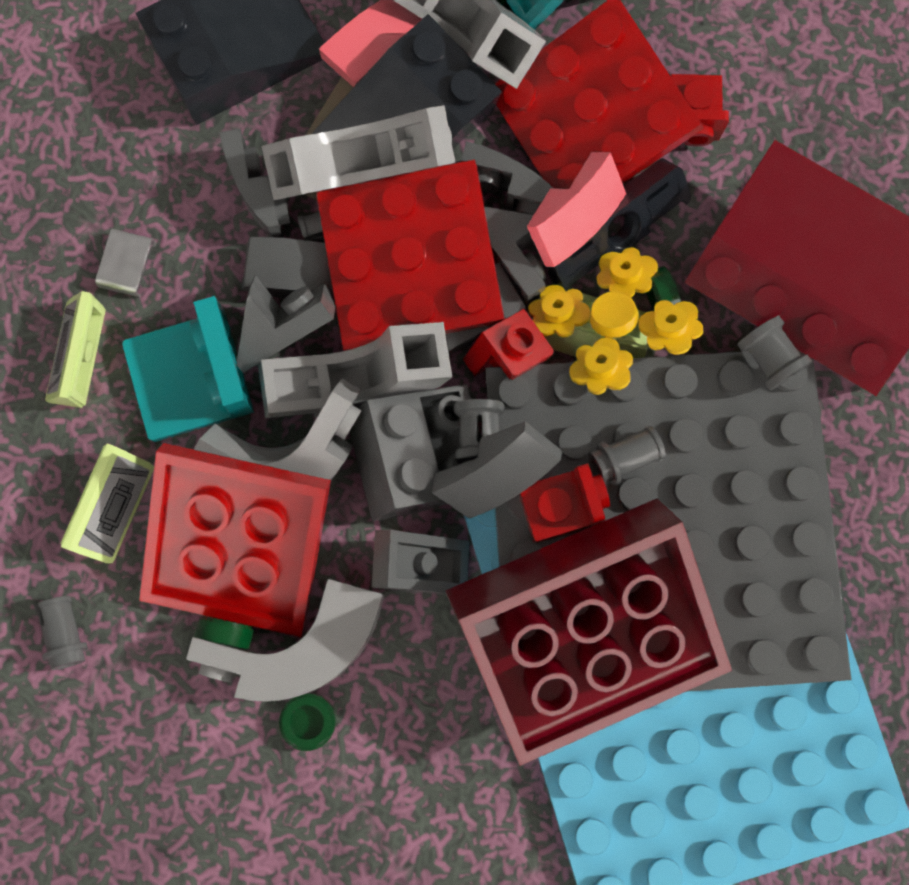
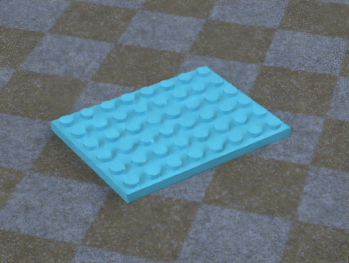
(720, 779)

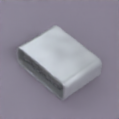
(124, 262)

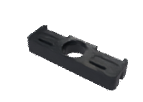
(645, 201)

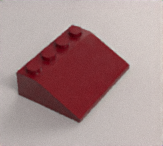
(818, 259)
(591, 629)

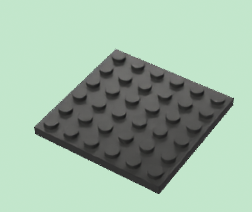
(738, 474)

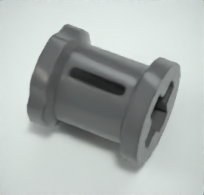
(774, 352)
(471, 413)

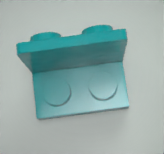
(188, 374)

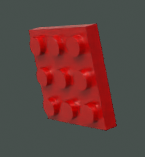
(597, 93)
(410, 253)
(232, 539)

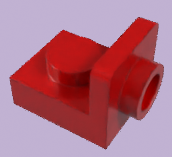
(706, 100)
(510, 344)
(564, 503)

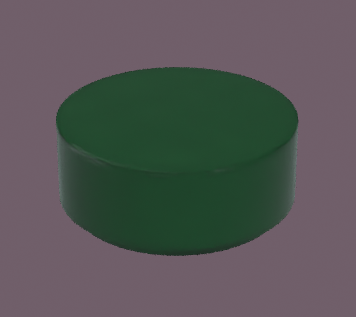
(662, 288)
(224, 632)
(307, 722)

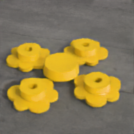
(613, 317)

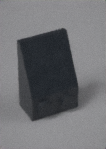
(229, 48)
(419, 74)

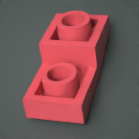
(366, 39)
(576, 214)

